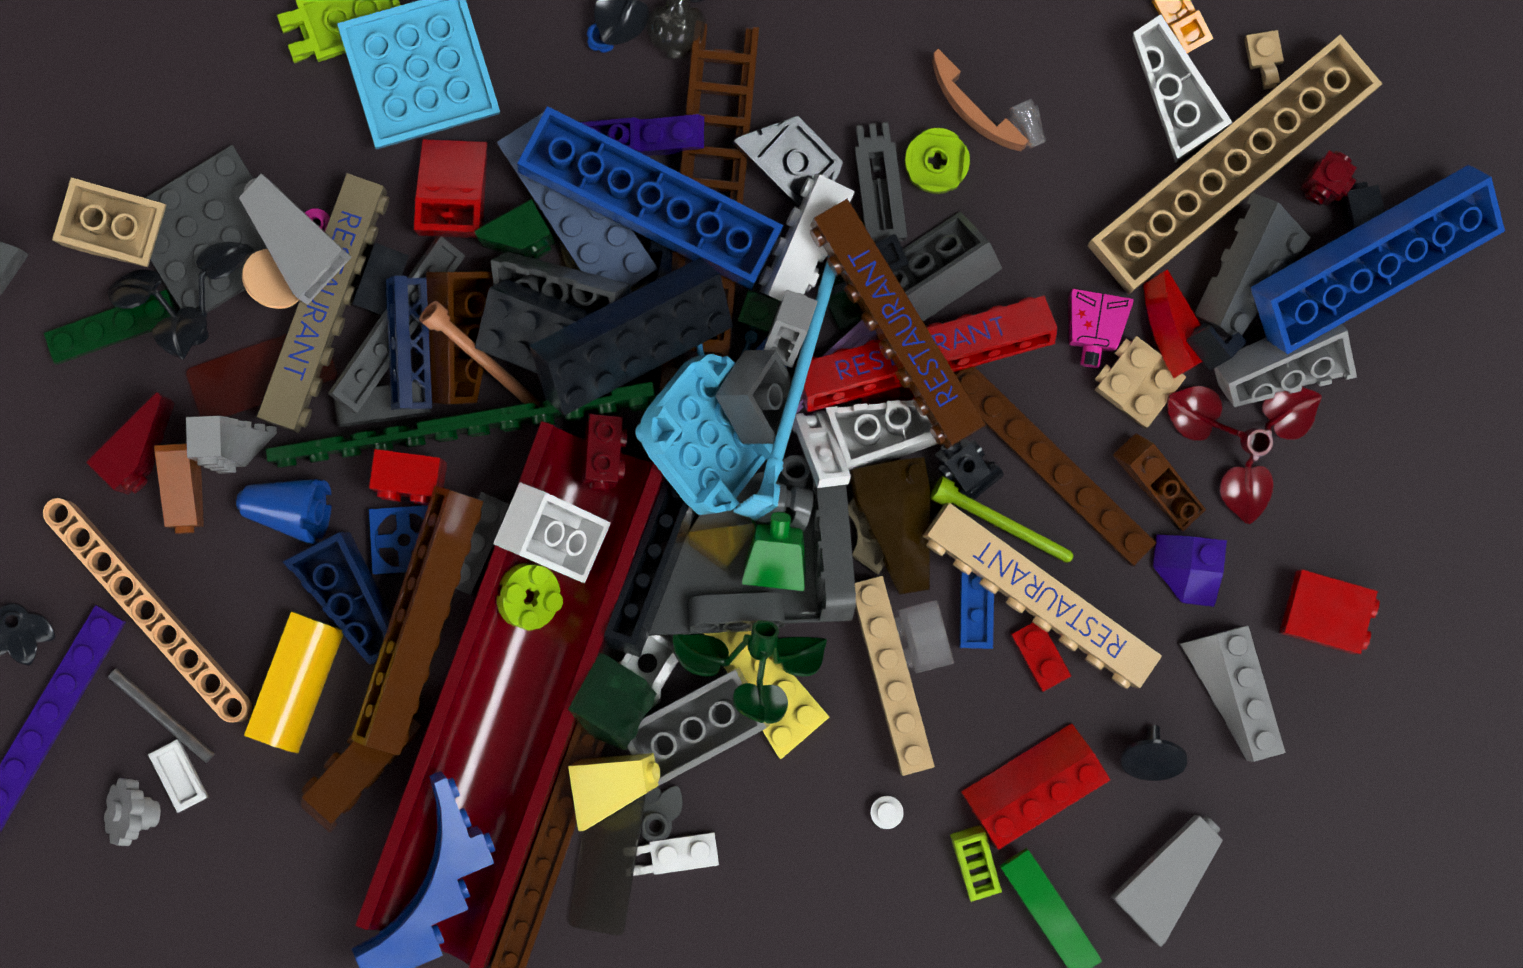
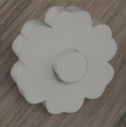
(129, 812)

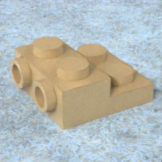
(1138, 381)

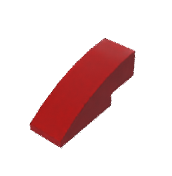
(1171, 323)

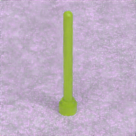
(946, 492)

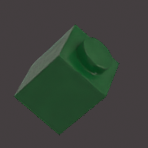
(758, 313)

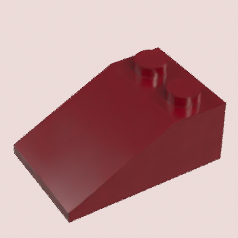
(130, 452)

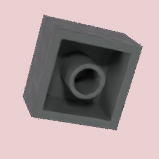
(756, 395)

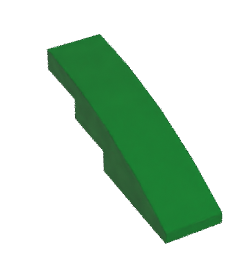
(1049, 911)

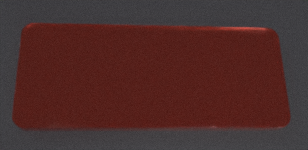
(239, 379)

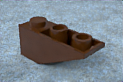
(1159, 480)

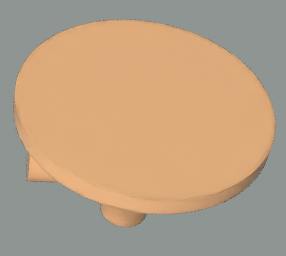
(265, 282)

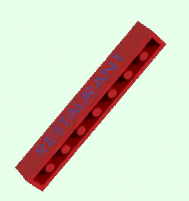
(963, 342)

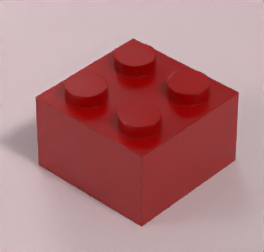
(406, 475)

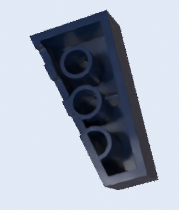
(345, 590)

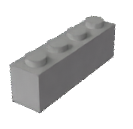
(1264, 369)
(225, 442)
(1238, 689)

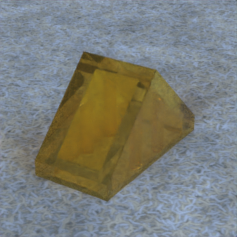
(721, 544)

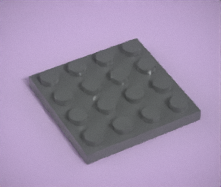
(199, 213)

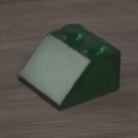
(612, 702)

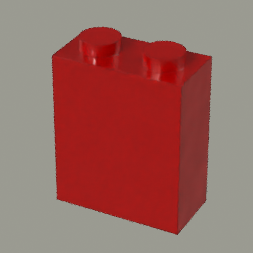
(1329, 612)

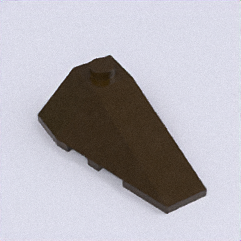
(898, 510)

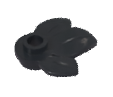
(22, 638)

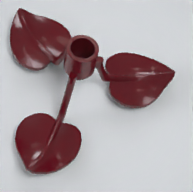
(1244, 489)

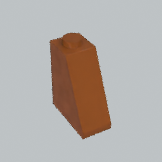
(179, 488)

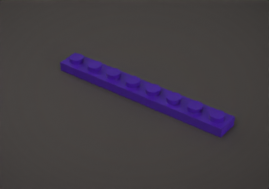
(55, 706)

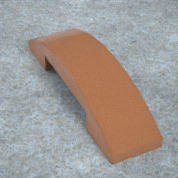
(1004, 134)

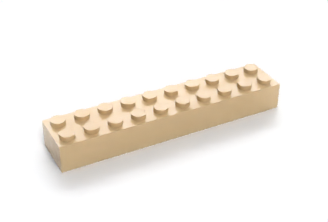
(1234, 164)

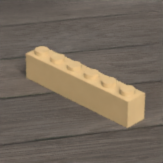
(892, 677)

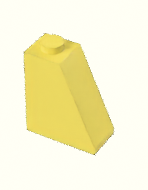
(609, 784)

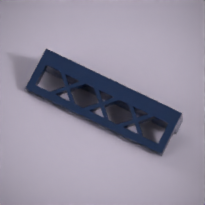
(401, 343)

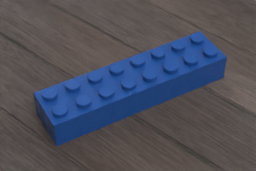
(648, 197)
(1378, 259)

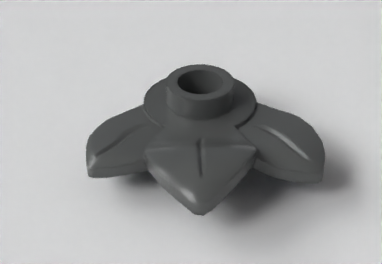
(662, 807)

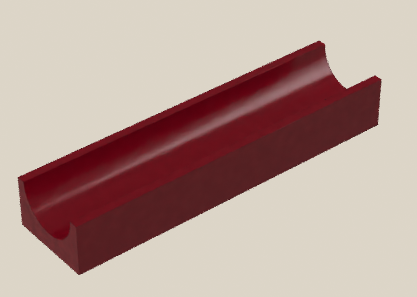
(506, 707)

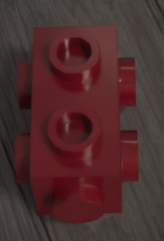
(1329, 179)
(602, 452)

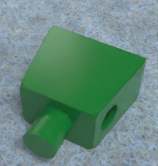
(776, 555)

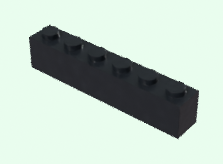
(649, 572)

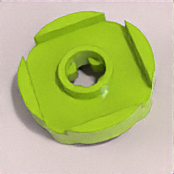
(947, 176)
(546, 597)

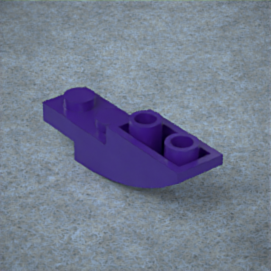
(655, 135)

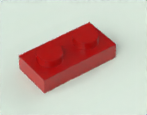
(1041, 656)

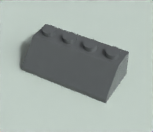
(946, 265)

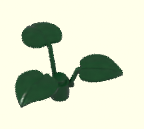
(757, 702)

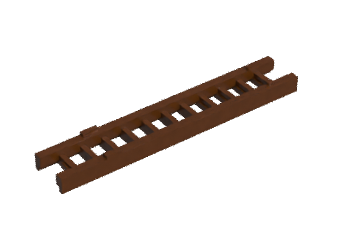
(742, 125)

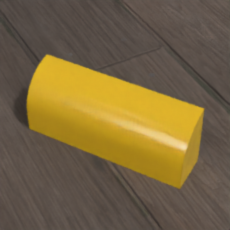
(294, 683)

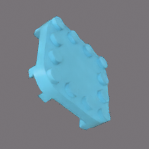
(695, 441)

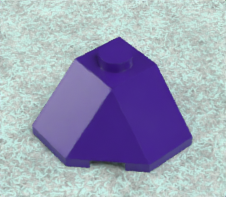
(1191, 567)

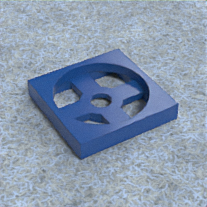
(378, 541)

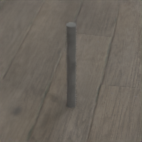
(161, 715)

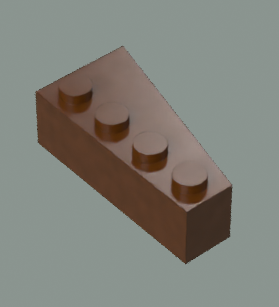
(345, 780)

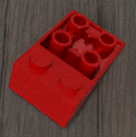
(450, 188)

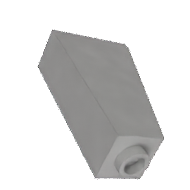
(297, 244)
(1169, 878)

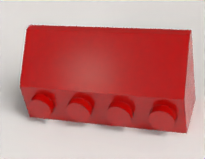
(1035, 786)

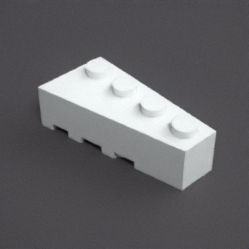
(1180, 93)
(797, 252)
(879, 432)

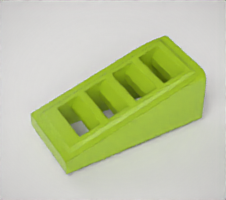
(970, 836)

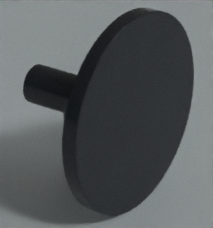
(1154, 757)

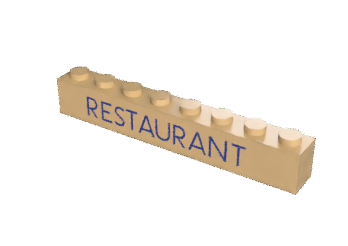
(1041, 596)

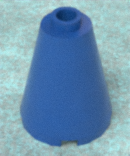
(289, 507)

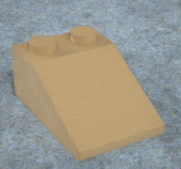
(108, 223)

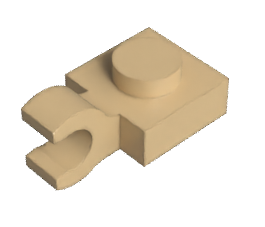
(1264, 53)

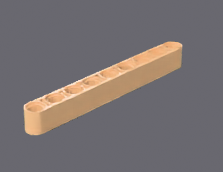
(133, 603)

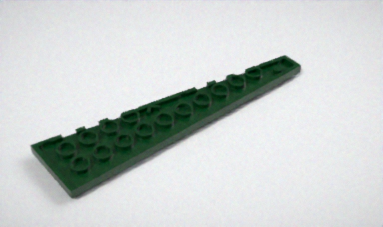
(476, 424)

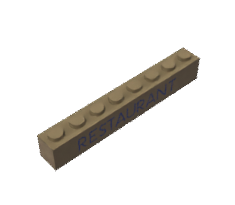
(316, 324)

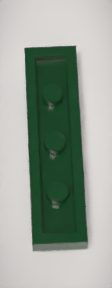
(105, 329)

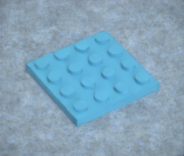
(418, 69)

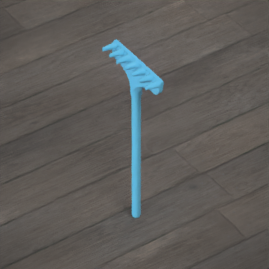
(768, 494)

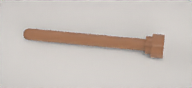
(436, 317)

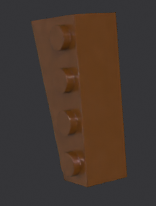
(453, 372)

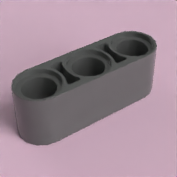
(378, 408)

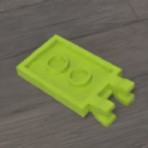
(319, 24)

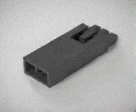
(879, 198)

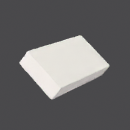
(178, 775)

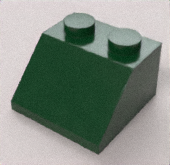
(518, 232)

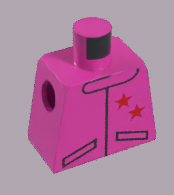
(1096, 323)

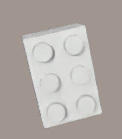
(552, 532)

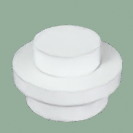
(886, 812)

